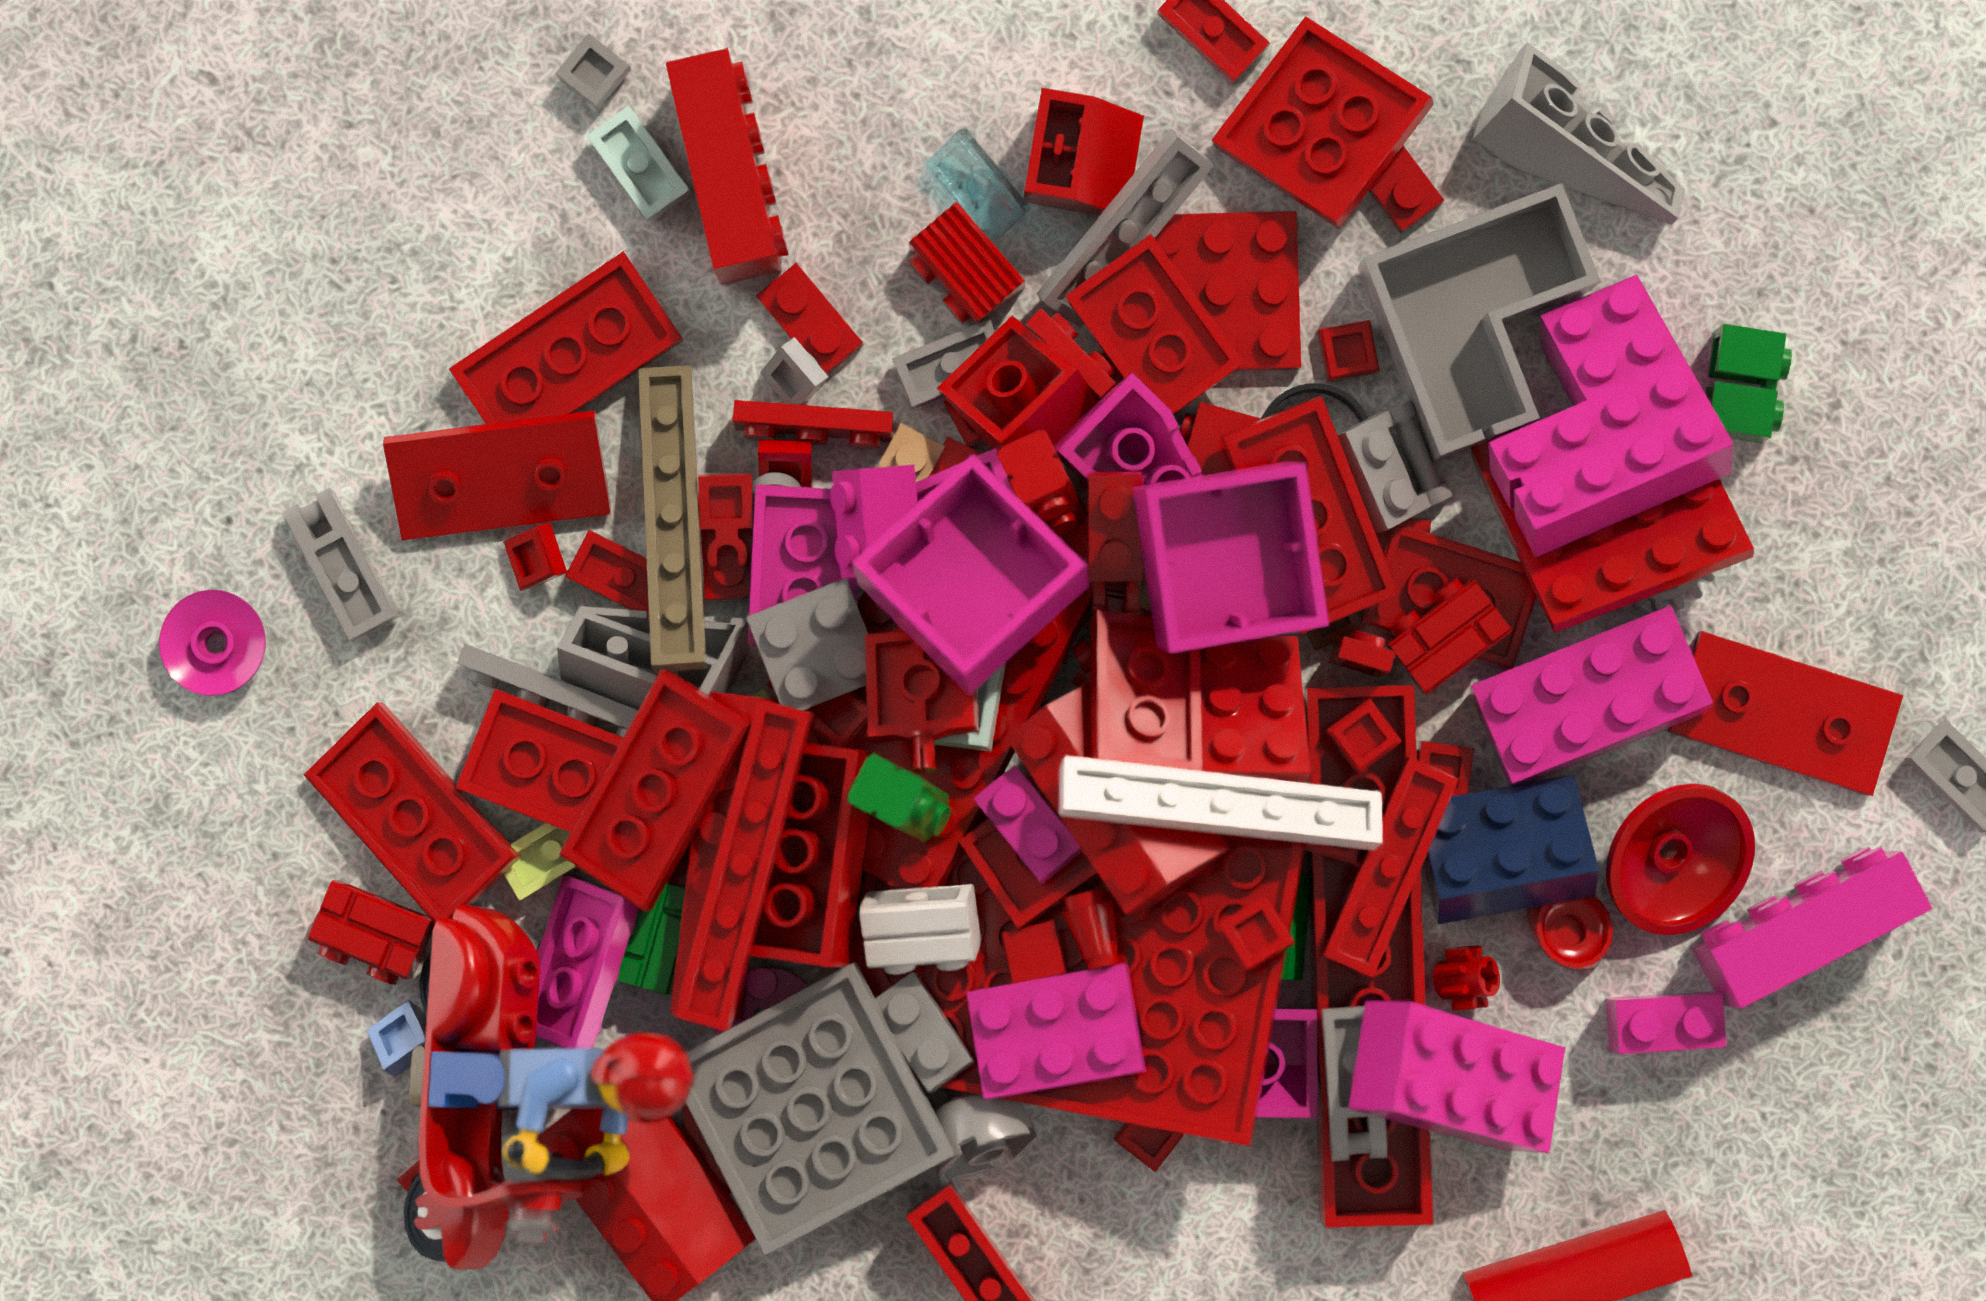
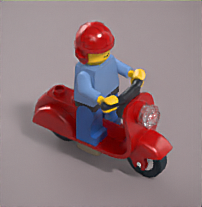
(479, 1061)

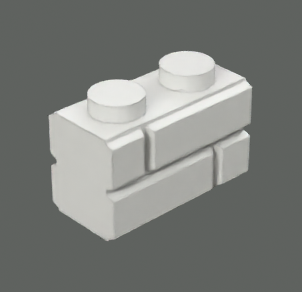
(920, 928)

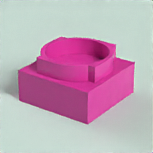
(1230, 556)
(971, 574)

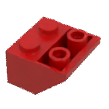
(1081, 152)

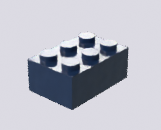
(1511, 851)

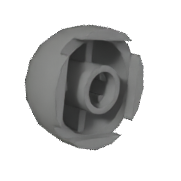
(982, 1132)

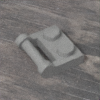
(1381, 472)

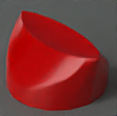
(1572, 932)

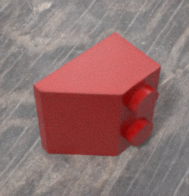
(1017, 388)

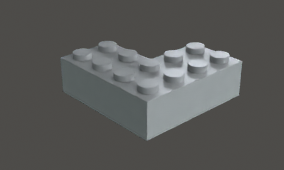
(1447, 308)

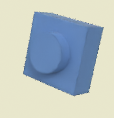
(397, 1036)

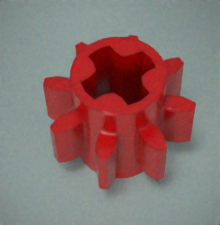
(1466, 978)

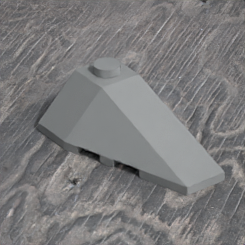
(1551, 134)

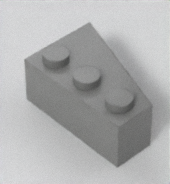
(611, 655)

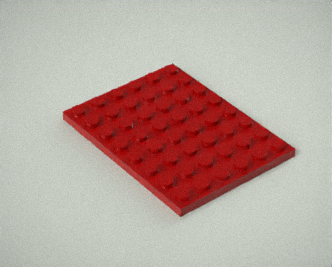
(1195, 1003)

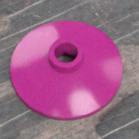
(186, 637)

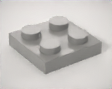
(812, 645)

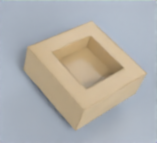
(912, 448)

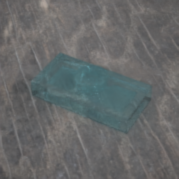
(977, 185)

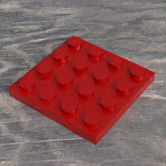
(1629, 558)

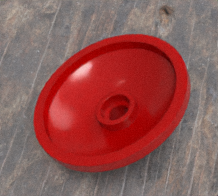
(1696, 871)

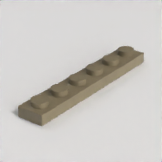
(672, 519)

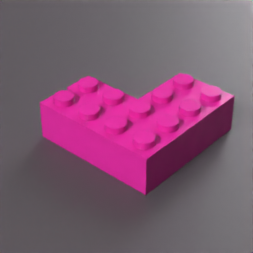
(1633, 430)

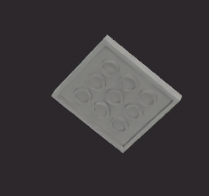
(812, 1109)

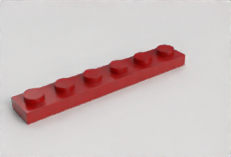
(743, 865)

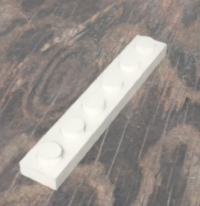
(1220, 803)

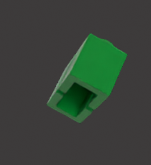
(1749, 358)

